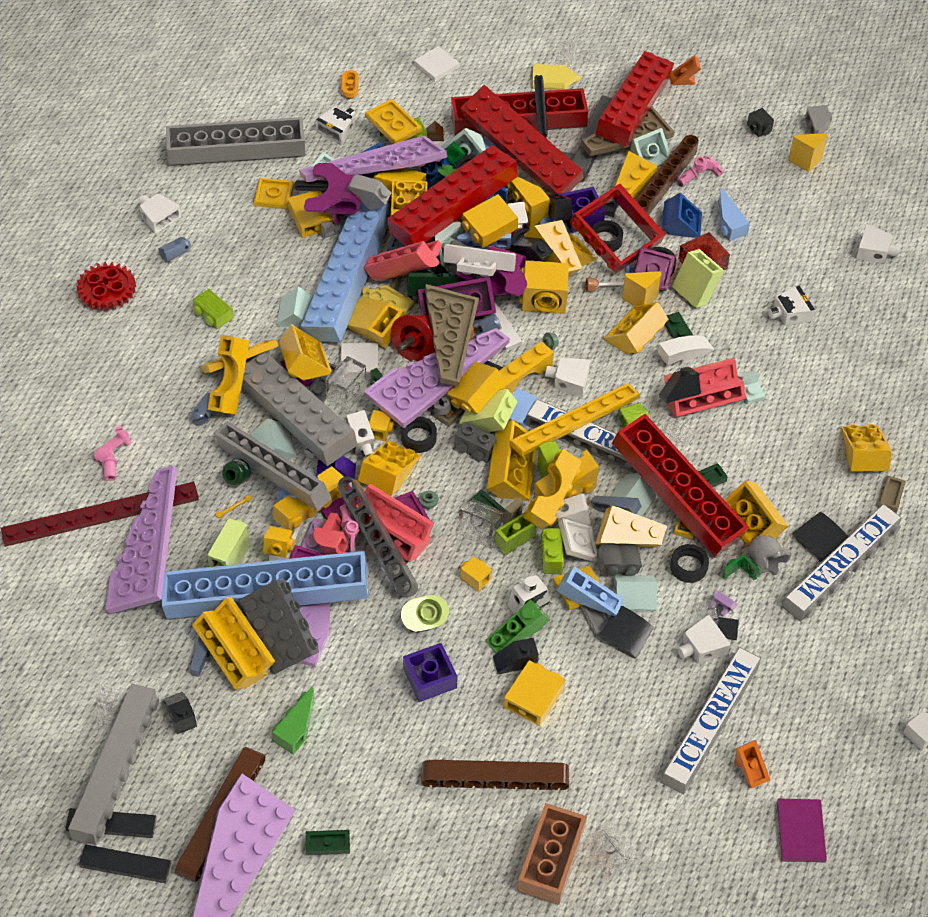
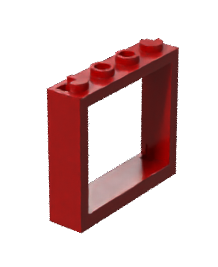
(633, 210)

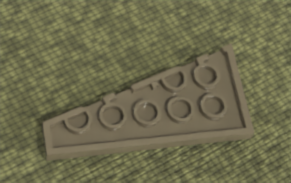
(597, 145)
(451, 324)

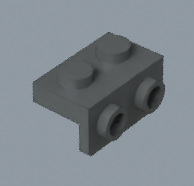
(475, 442)

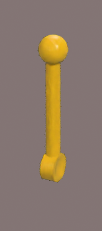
(219, 514)

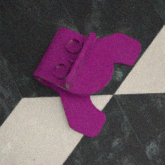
(338, 197)
(503, 281)

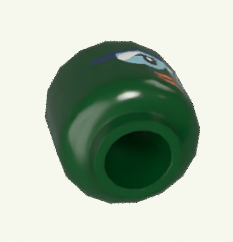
(236, 472)

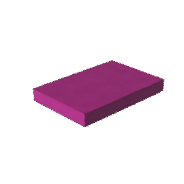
(801, 830)

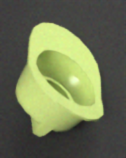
(424, 613)

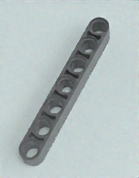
(581, 157)
(385, 541)

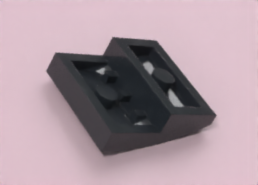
(820, 535)
(627, 632)

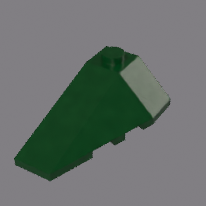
(418, 281)

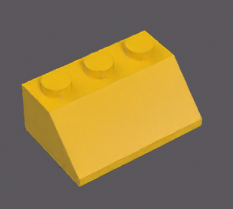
(637, 328)
(756, 511)

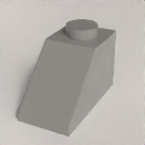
(818, 119)
(370, 191)

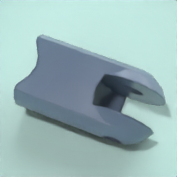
(174, 249)
(487, 324)
(201, 412)

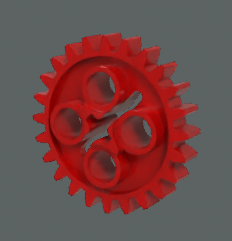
(106, 286)

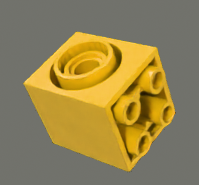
(545, 287)

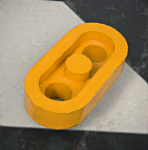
(350, 84)

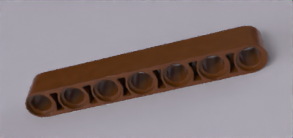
(668, 173)
(495, 774)
(194, 856)

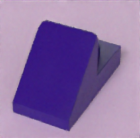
(342, 465)

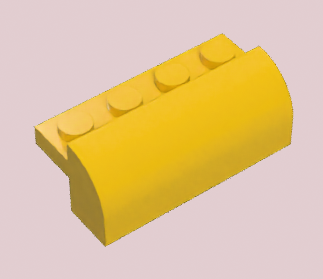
(234, 644)

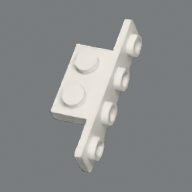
(478, 261)

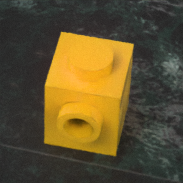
(381, 425)
(278, 541)
(475, 573)

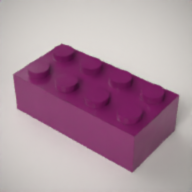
(477, 288)

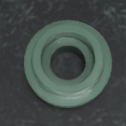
(550, 340)
(428, 503)

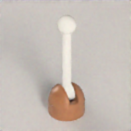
(592, 284)

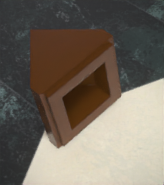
(435, 132)

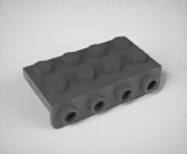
(280, 624)

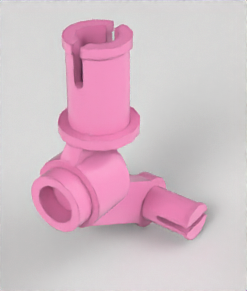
(700, 165)
(105, 453)
(350, 527)

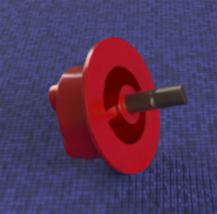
(413, 337)

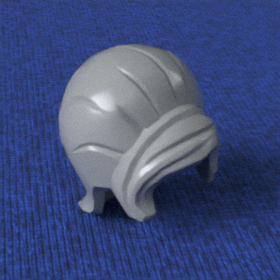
(767, 553)

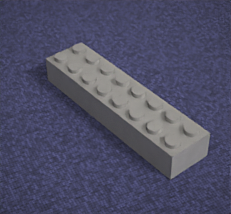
(235, 140)
(297, 409)

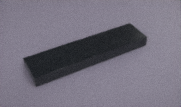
(125, 824)
(125, 863)

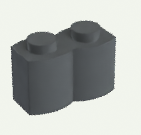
(619, 559)

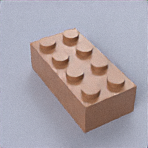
(552, 853)

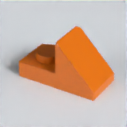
(685, 72)
(753, 766)

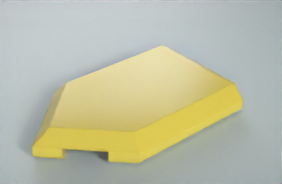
(555, 76)
(389, 295)

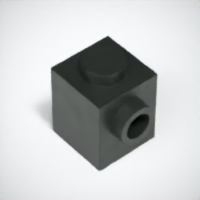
(760, 122)

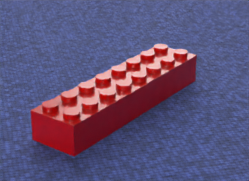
(634, 99)
(563, 109)
(521, 142)
(453, 196)
(680, 485)

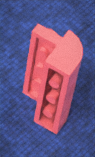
(403, 260)
(718, 387)
(405, 526)

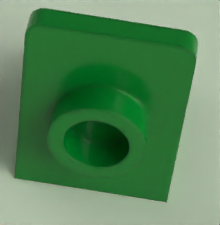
(735, 564)

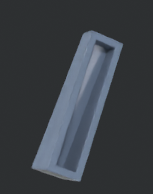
(626, 503)
(199, 659)

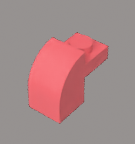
(330, 537)

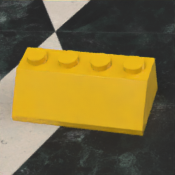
(303, 354)
(509, 472)

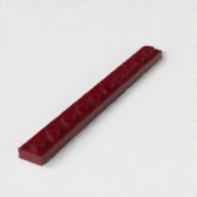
(88, 516)

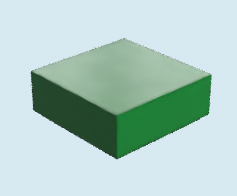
(454, 153)

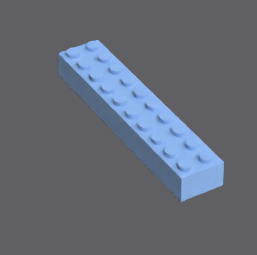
(345, 274)
(311, 580)

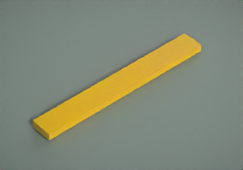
(574, 419)

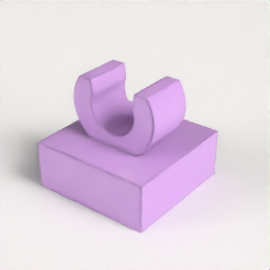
(725, 602)

